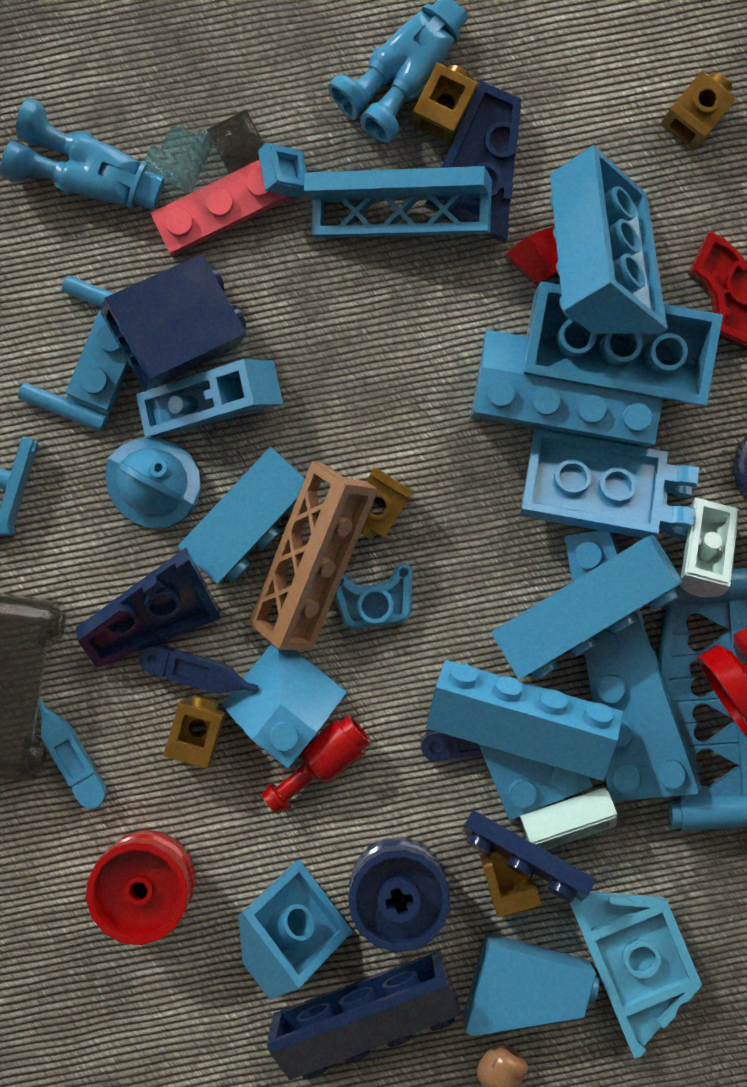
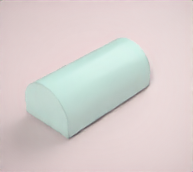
(709, 549)
(570, 819)

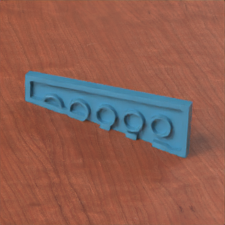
(625, 676)

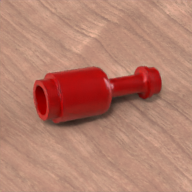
(323, 758)

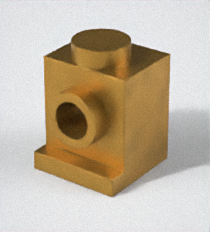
(444, 83)
(690, 119)
(395, 497)
(184, 743)

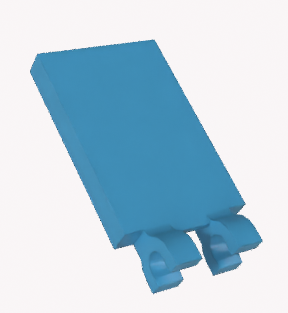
(606, 486)

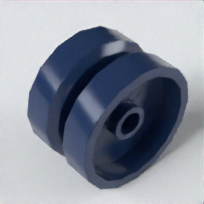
(405, 920)

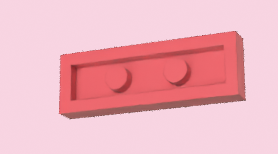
(215, 209)

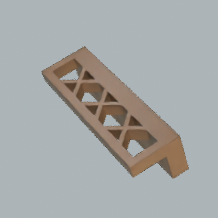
(318, 564)

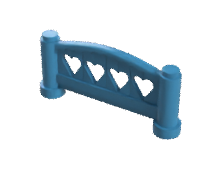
(725, 801)

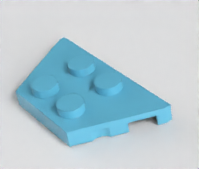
(637, 960)

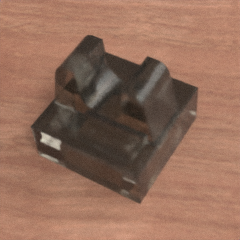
(236, 141)

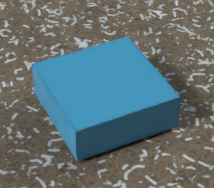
(282, 170)

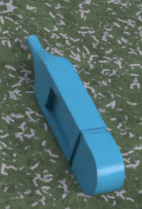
(72, 759)

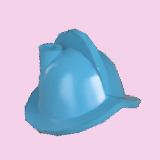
(153, 482)

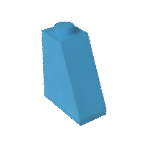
(526, 987)

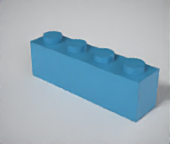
(587, 607)
(524, 719)

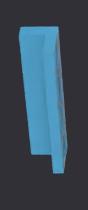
(399, 185)

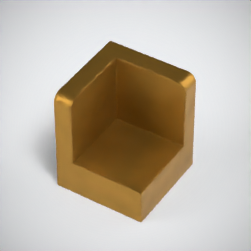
(508, 889)

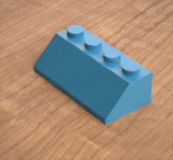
(605, 248)
(662, 365)
(533, 401)

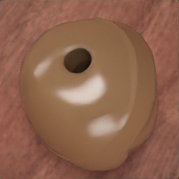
(501, 1067)

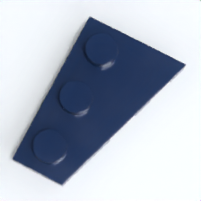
(489, 140)
(150, 612)

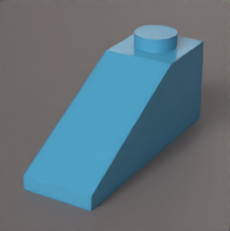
(210, 397)

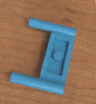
(96, 374)

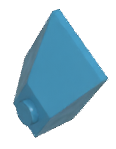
(289, 704)
(289, 932)

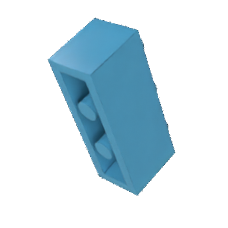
(244, 518)

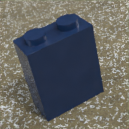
(174, 321)

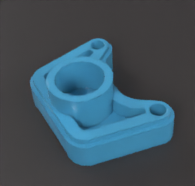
(376, 603)

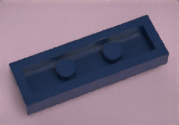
(527, 858)

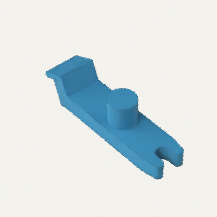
(14, 484)

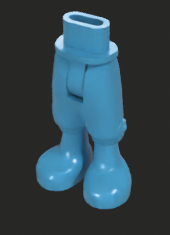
(405, 58)
(92, 166)

